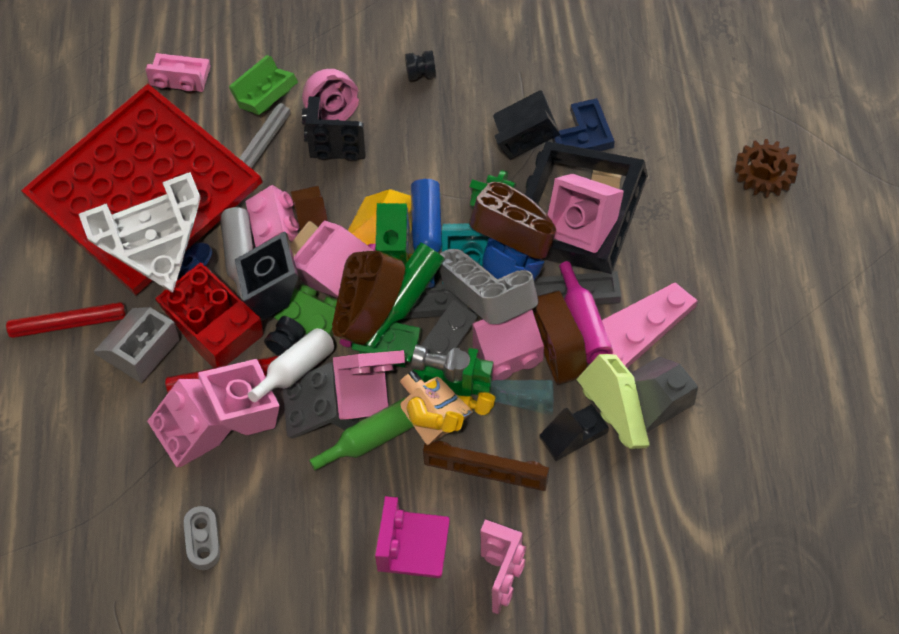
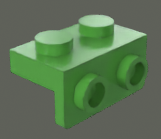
(262, 86)
(310, 310)

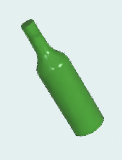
(366, 435)

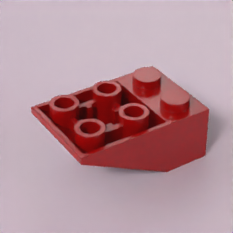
(211, 316)

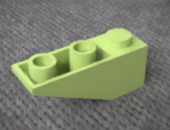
(615, 394)

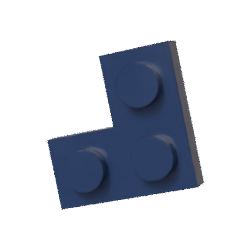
(590, 130)

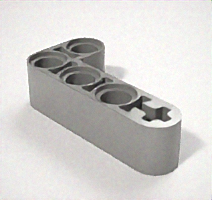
(488, 297)

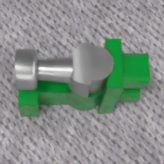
(459, 370)

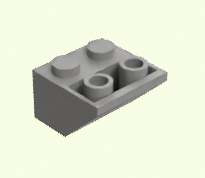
(139, 342)

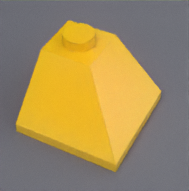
(365, 220)

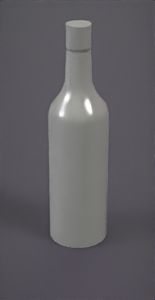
(236, 240)

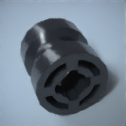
(419, 65)
(286, 335)

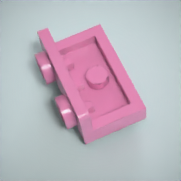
(178, 72)
(271, 215)

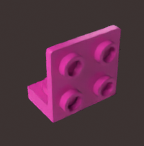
(411, 542)

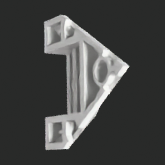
(151, 234)

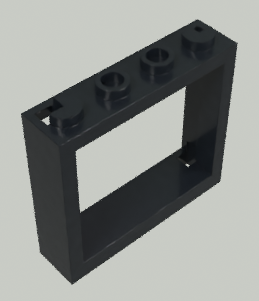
(635, 180)

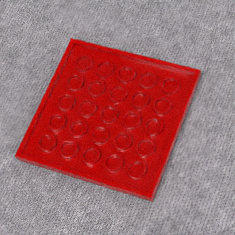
(126, 165)

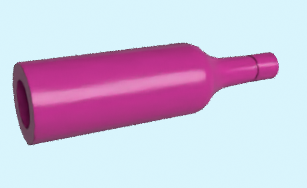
(585, 315)

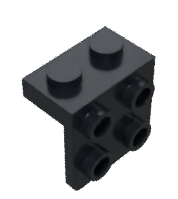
(332, 137)

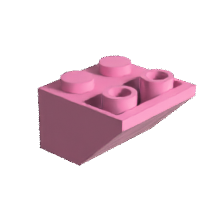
(324, 256)
(187, 422)

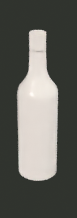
(294, 363)

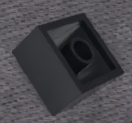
(268, 276)

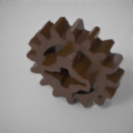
(766, 168)

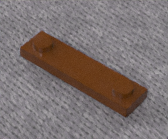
(492, 467)

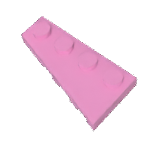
(646, 321)

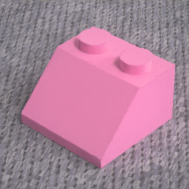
(583, 211)
(509, 345)
(228, 395)

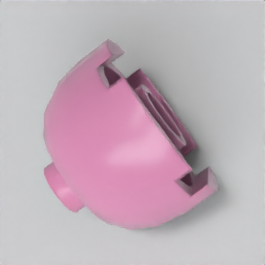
(335, 91)

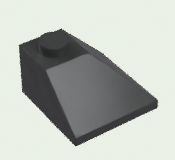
(663, 391)

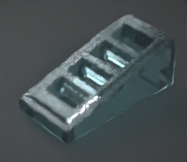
(525, 394)

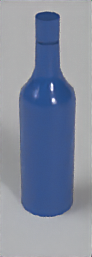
(426, 215)

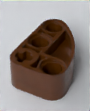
(513, 220)
(366, 294)
(561, 338)

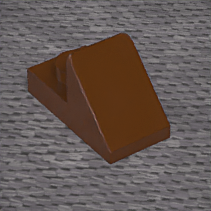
(309, 206)

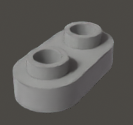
(203, 539)

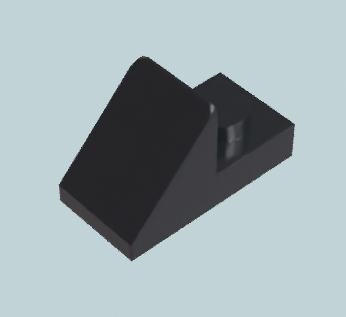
(572, 431)

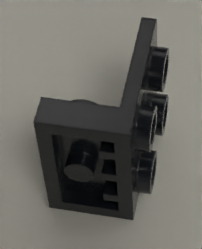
(525, 125)

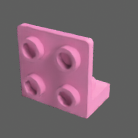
(362, 382)
(502, 548)

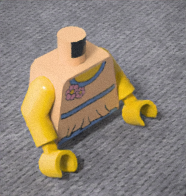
(437, 409)

